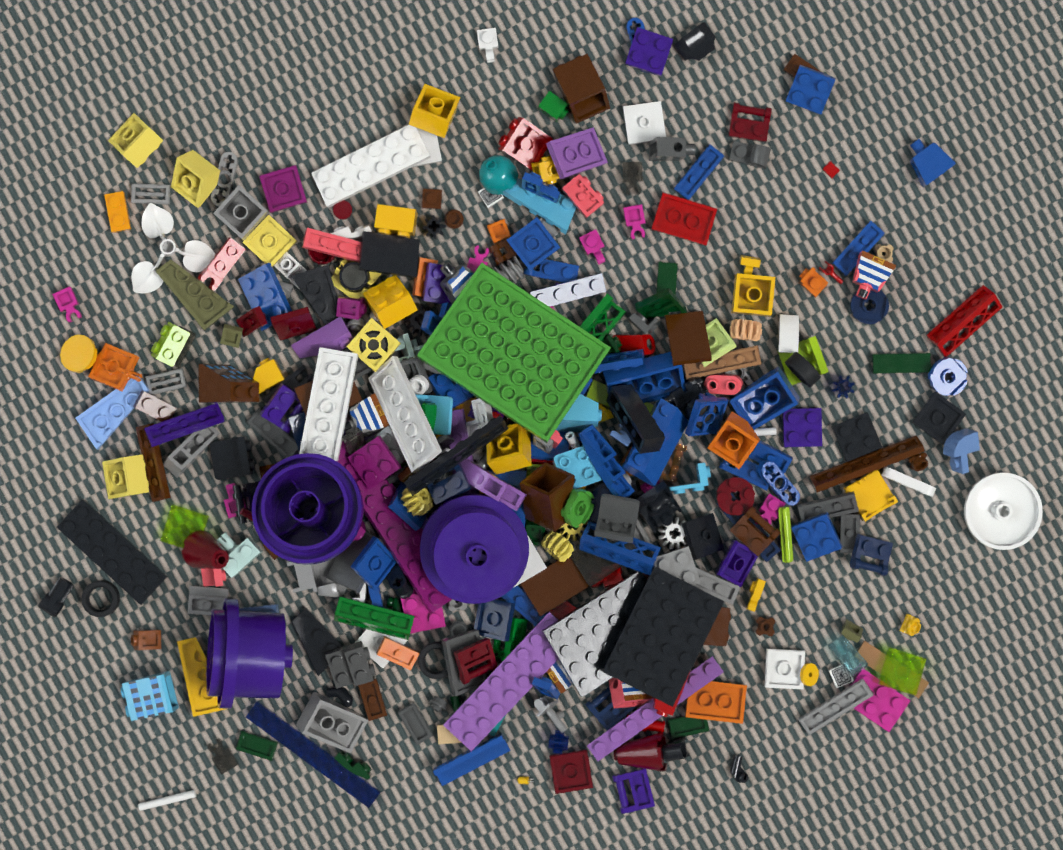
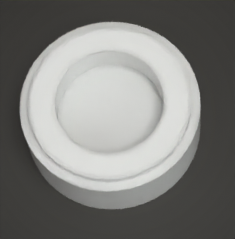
(419, 384)

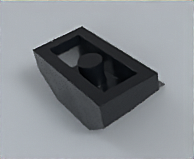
(696, 43)

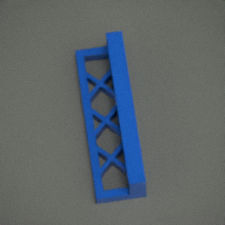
(618, 553)
(470, 760)

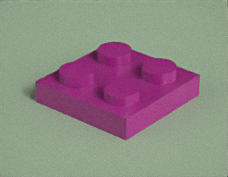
(283, 189)
(374, 462)

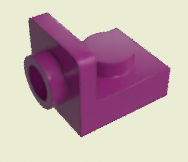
(351, 307)

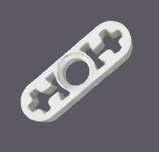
(908, 481)

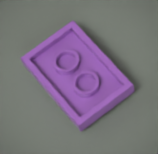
(576, 153)

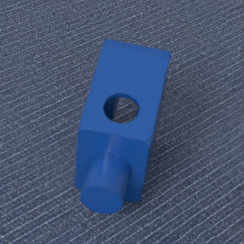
(929, 162)

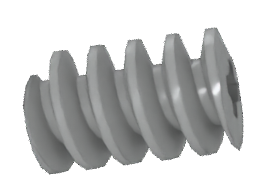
(511, 271)

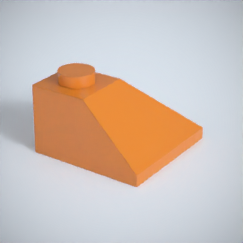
(734, 440)

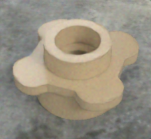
(887, 249)

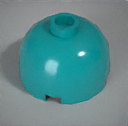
(498, 174)

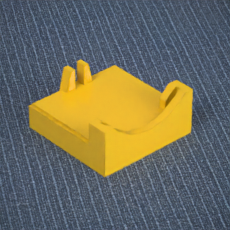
(871, 495)

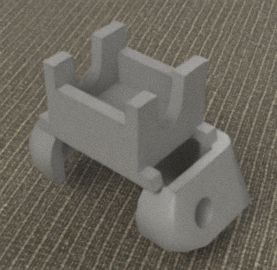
(315, 577)

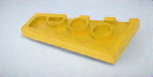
(194, 668)

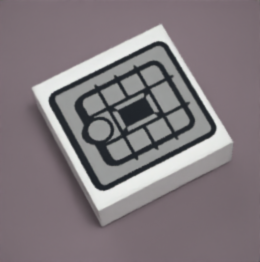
(488, 198)
(840, 676)

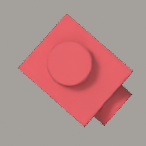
(213, 577)

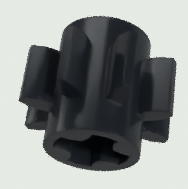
(438, 230)

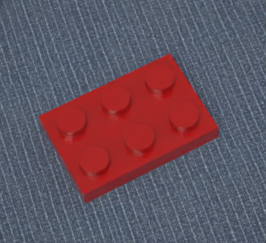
(684, 219)

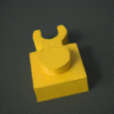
(756, 588)

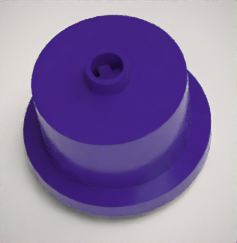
(307, 509)
(481, 525)
(246, 654)

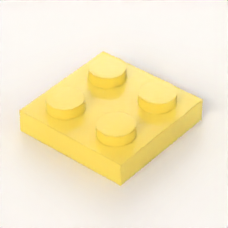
(269, 241)

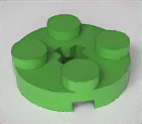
(578, 507)

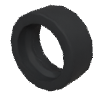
(802, 369)
(86, 598)
(422, 665)

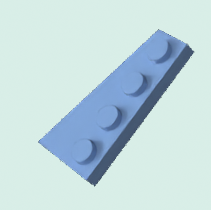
(110, 412)

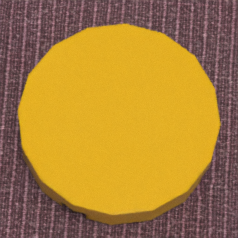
(78, 353)

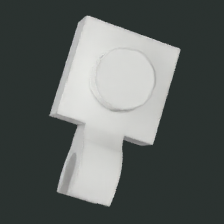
(488, 41)

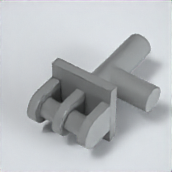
(544, 706)

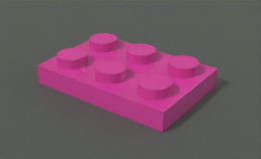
(884, 706)

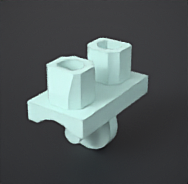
(407, 348)

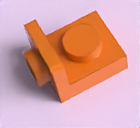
(812, 281)

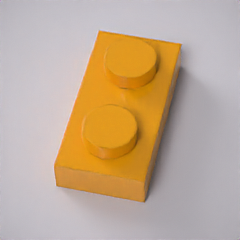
(117, 212)

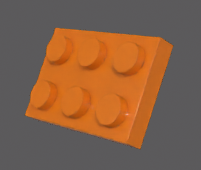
(718, 702)

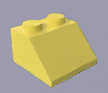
(135, 140)
(194, 177)
(125, 476)

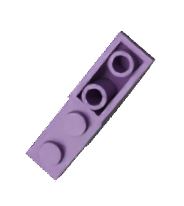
(492, 485)

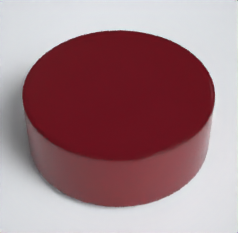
(343, 210)

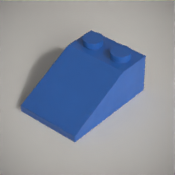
(765, 398)

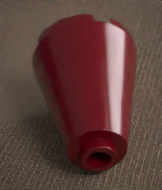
(204, 551)
(643, 753)

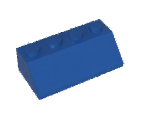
(650, 380)
(650, 465)

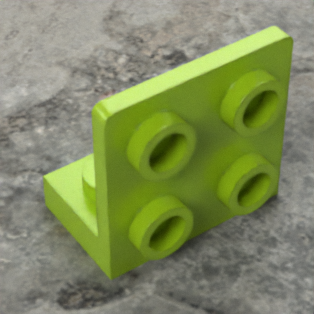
(811, 352)

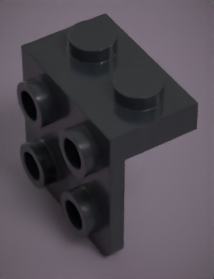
(232, 458)

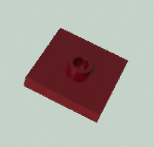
(293, 323)
(571, 771)

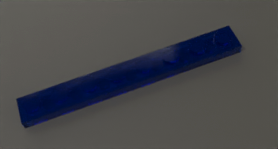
(312, 754)

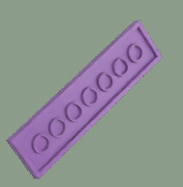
(503, 687)

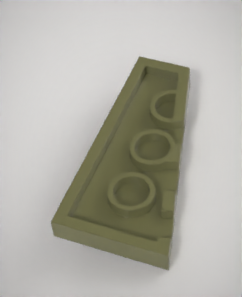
(197, 298)

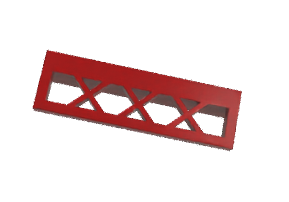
(963, 318)

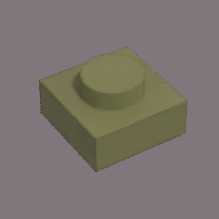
(231, 335)
(851, 631)

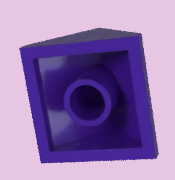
(736, 563)

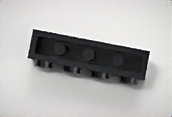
(635, 418)

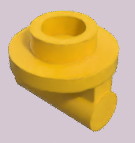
(910, 625)

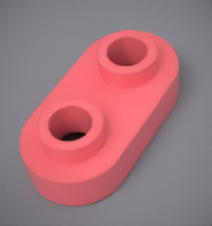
(722, 384)

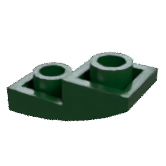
(359, 768)

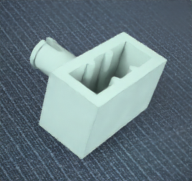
(239, 555)

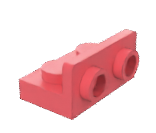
(583, 196)

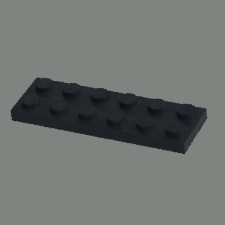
(112, 551)

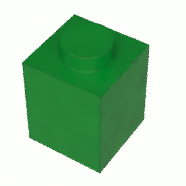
(553, 107)

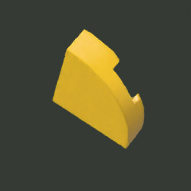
(606, 414)

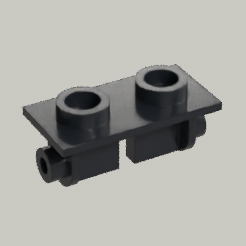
(681, 398)

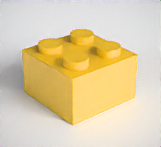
(434, 110)
(395, 220)
(753, 295)
(390, 301)
(510, 450)

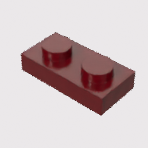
(252, 321)

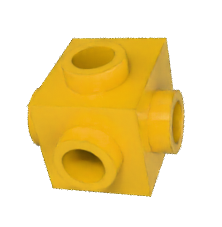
(546, 170)

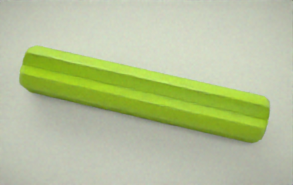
(785, 535)

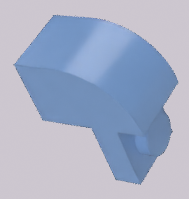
(958, 446)

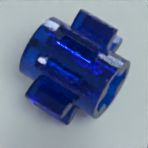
(848, 385)
(558, 742)

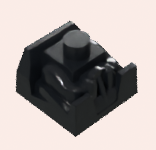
(658, 506)

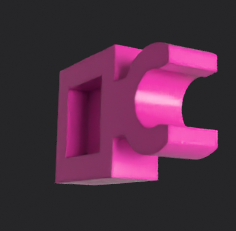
(634, 217)
(474, 263)
(66, 301)
(770, 508)

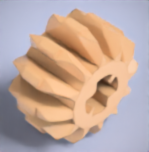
(745, 330)

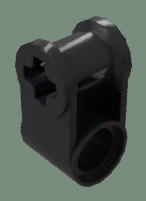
(399, 582)
(675, 749)

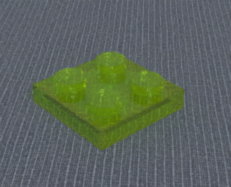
(182, 523)
(902, 671)

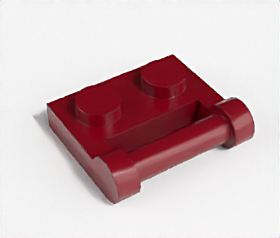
(747, 128)
(473, 655)

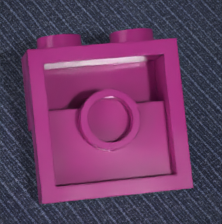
(423, 619)

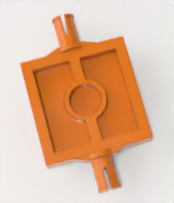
(114, 367)

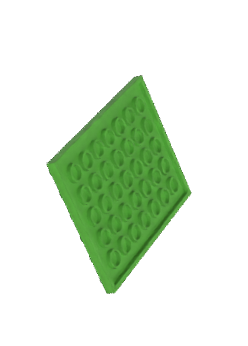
(513, 352)

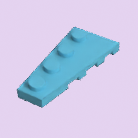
(555, 214)

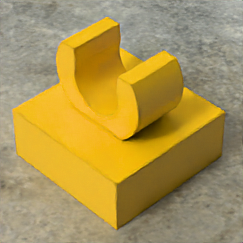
(749, 263)

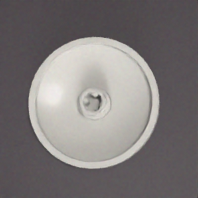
(1003, 511)

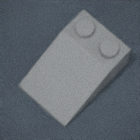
(331, 722)

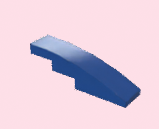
(603, 460)

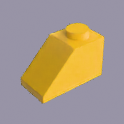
(268, 374)

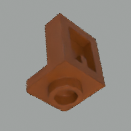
(146, 639)

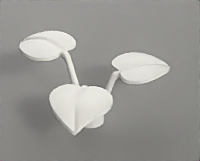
(155, 223)

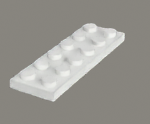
(370, 165)
(329, 403)
(404, 414)

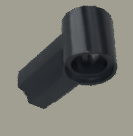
(53, 601)

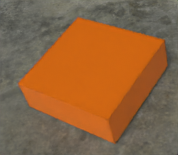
(499, 231)

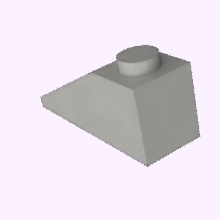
(190, 450)

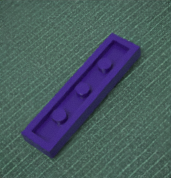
(184, 424)

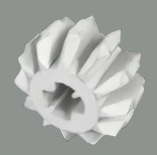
(676, 539)

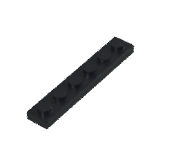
(456, 455)

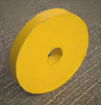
(804, 674)

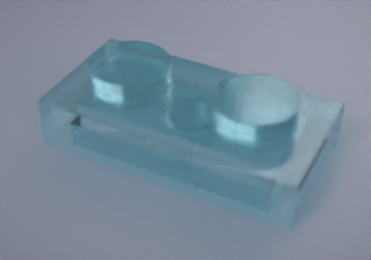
(847, 655)

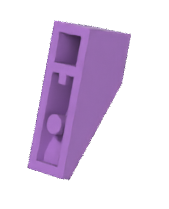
(331, 336)

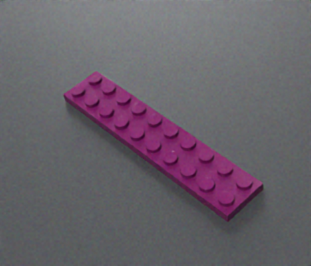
(396, 534)

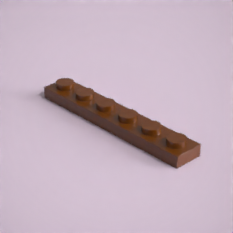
(867, 463)

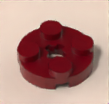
(733, 485)

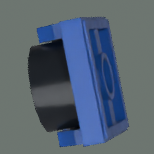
(705, 414)

